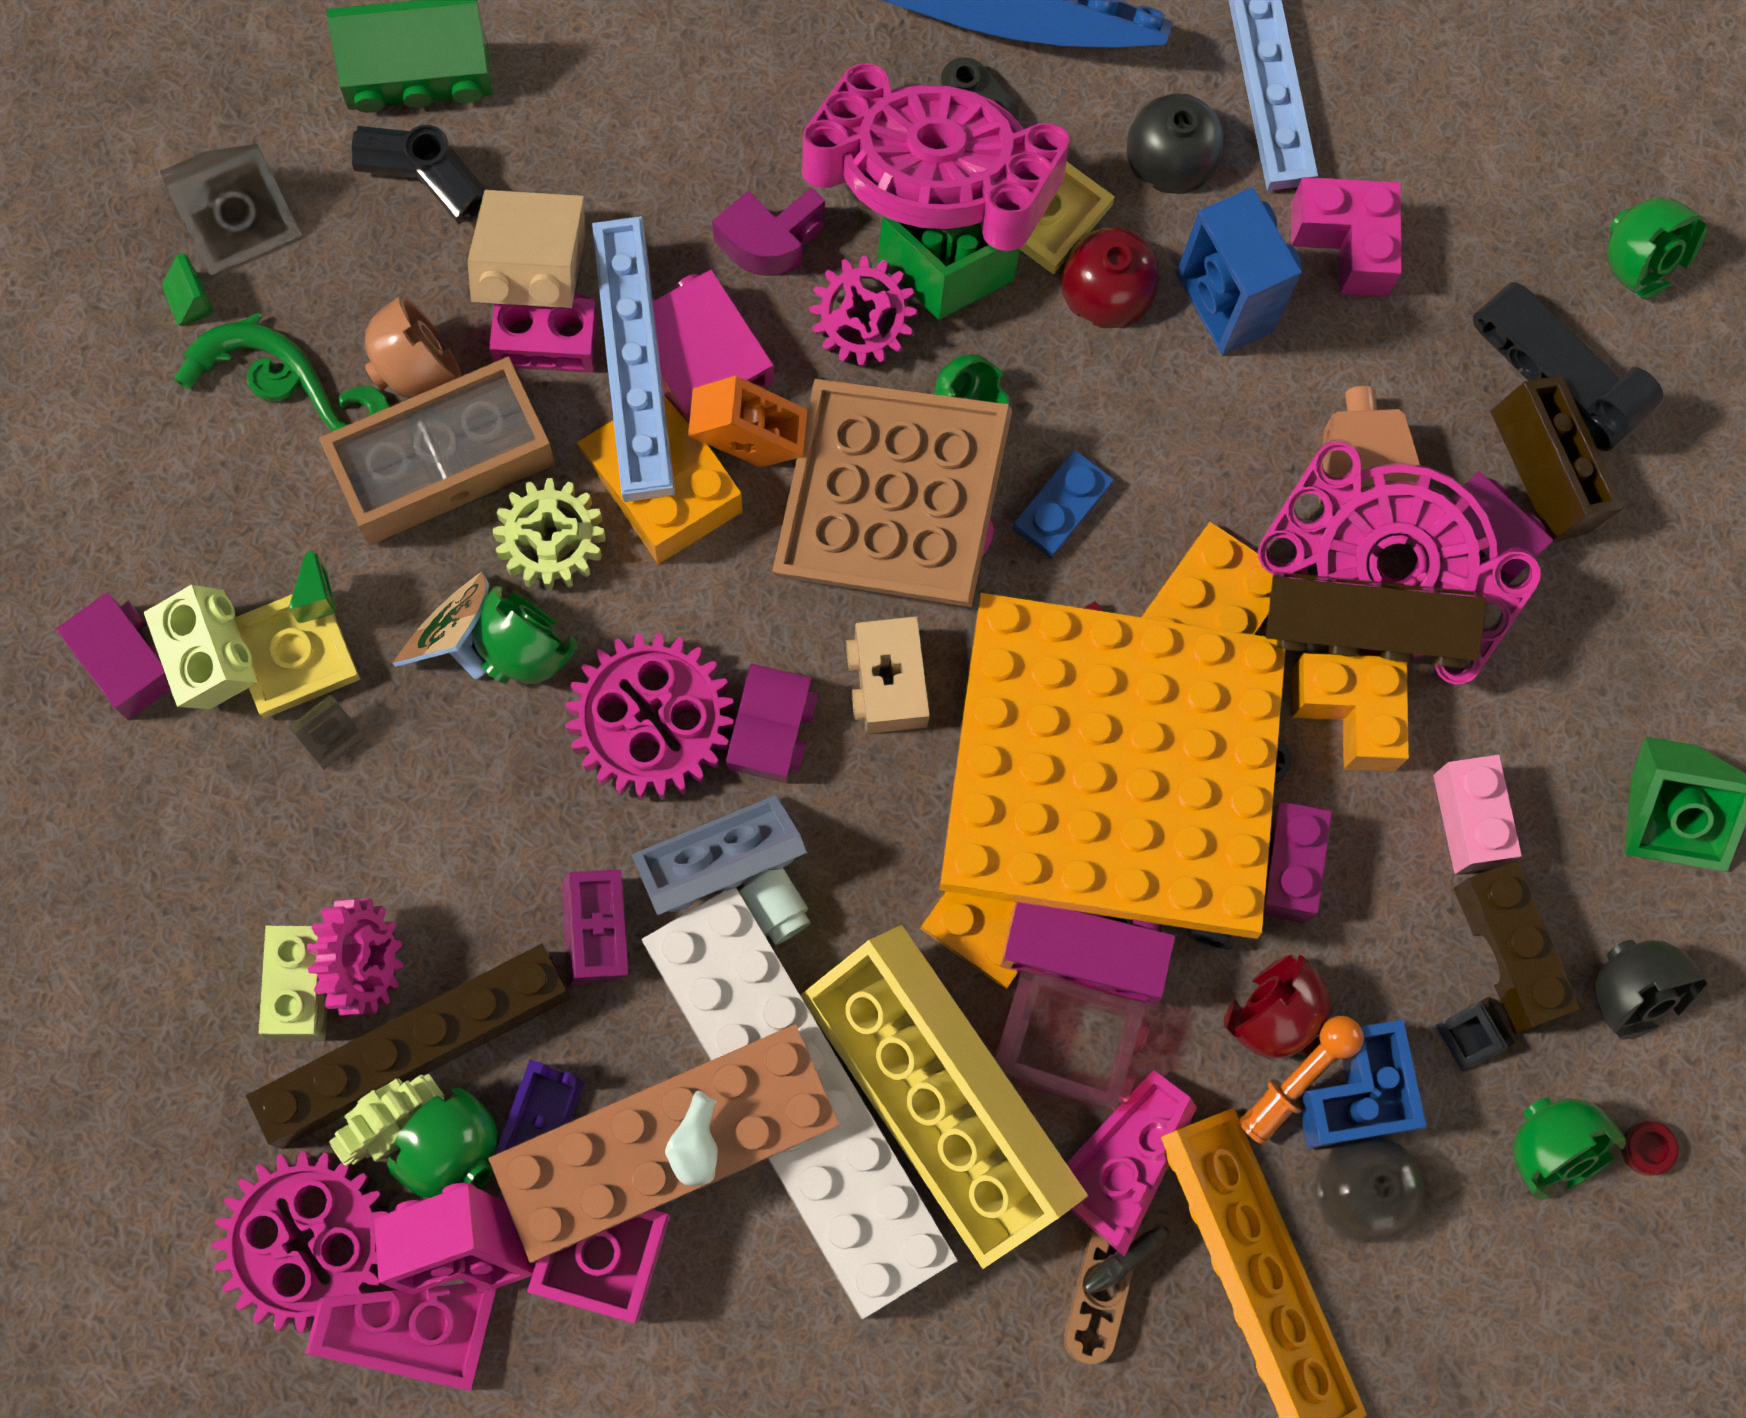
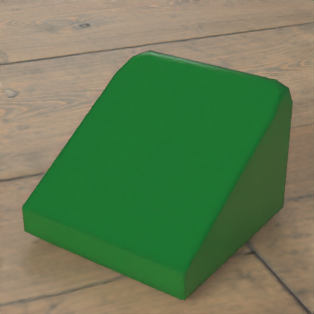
(186, 292)
(312, 592)

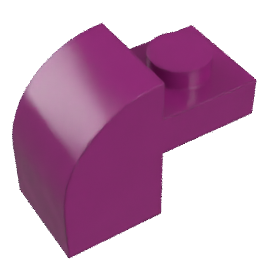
(766, 242)

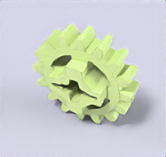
(529, 532)
(380, 1118)

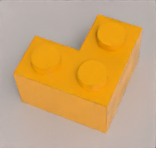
(1365, 695)

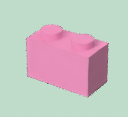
(1477, 814)

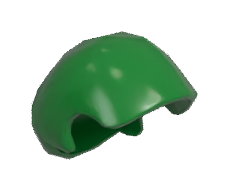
(972, 379)

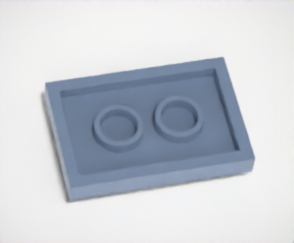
(718, 855)

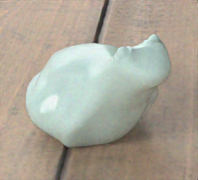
(692, 1147)

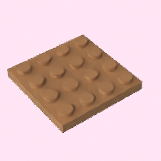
(893, 492)

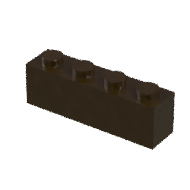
(1376, 617)

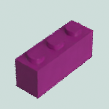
(1090, 950)

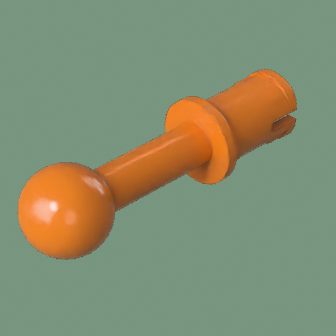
(1339, 1039)

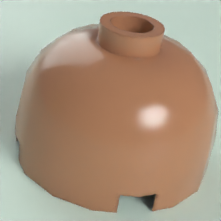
(406, 351)

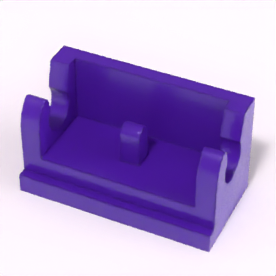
(541, 1104)

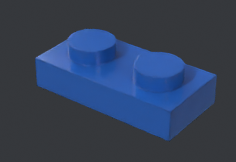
(1062, 504)

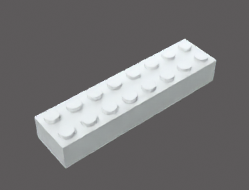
(841, 1181)

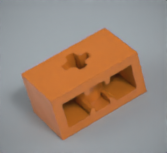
(747, 422)

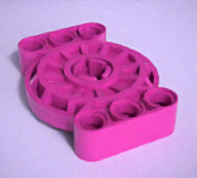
(935, 156)
(1367, 519)

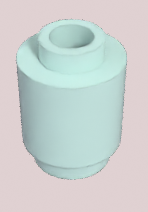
(775, 904)

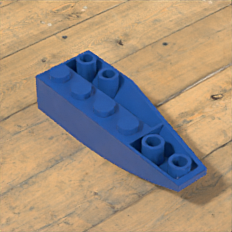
(1053, 21)

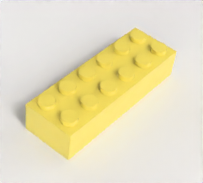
(942, 1095)

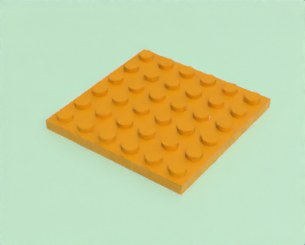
(1116, 766)

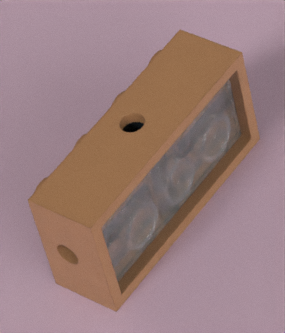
(438, 451)

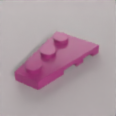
(1128, 1160)
(415, 1336)

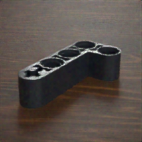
(1544, 347)

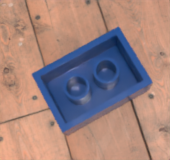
(1238, 270)

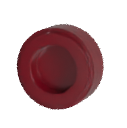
(1650, 1148)

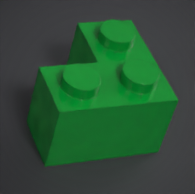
(945, 265)

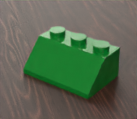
(410, 53)

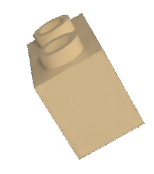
(896, 646)

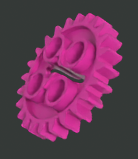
(686, 689)
(260, 1270)

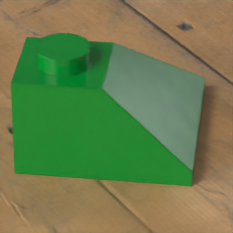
(1685, 806)

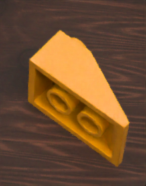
(703, 489)

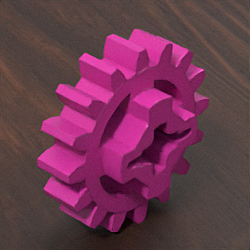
(843, 320)
(355, 956)

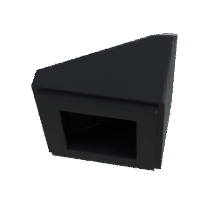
(1475, 1034)

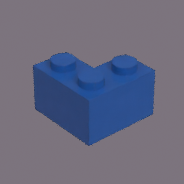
(1378, 1094)

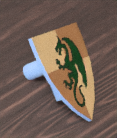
(451, 629)

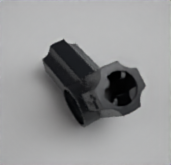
(400, 154)

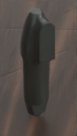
(1117, 1266)

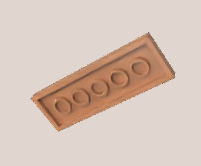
(615, 1158)

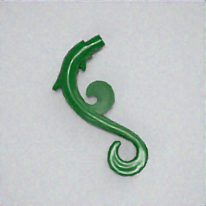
(271, 387)

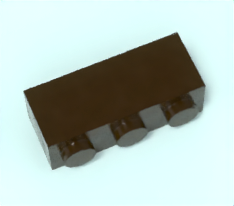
(1556, 458)

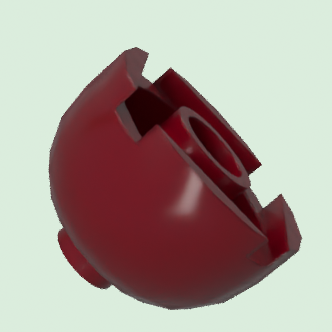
(1110, 277)
(1283, 1011)

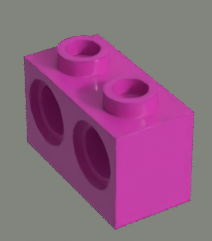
(542, 344)

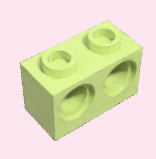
(200, 647)
(288, 999)

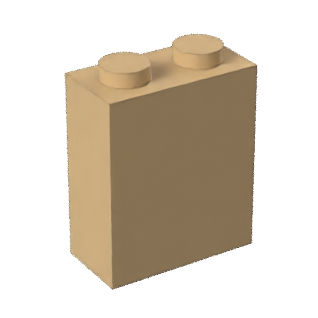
(527, 249)

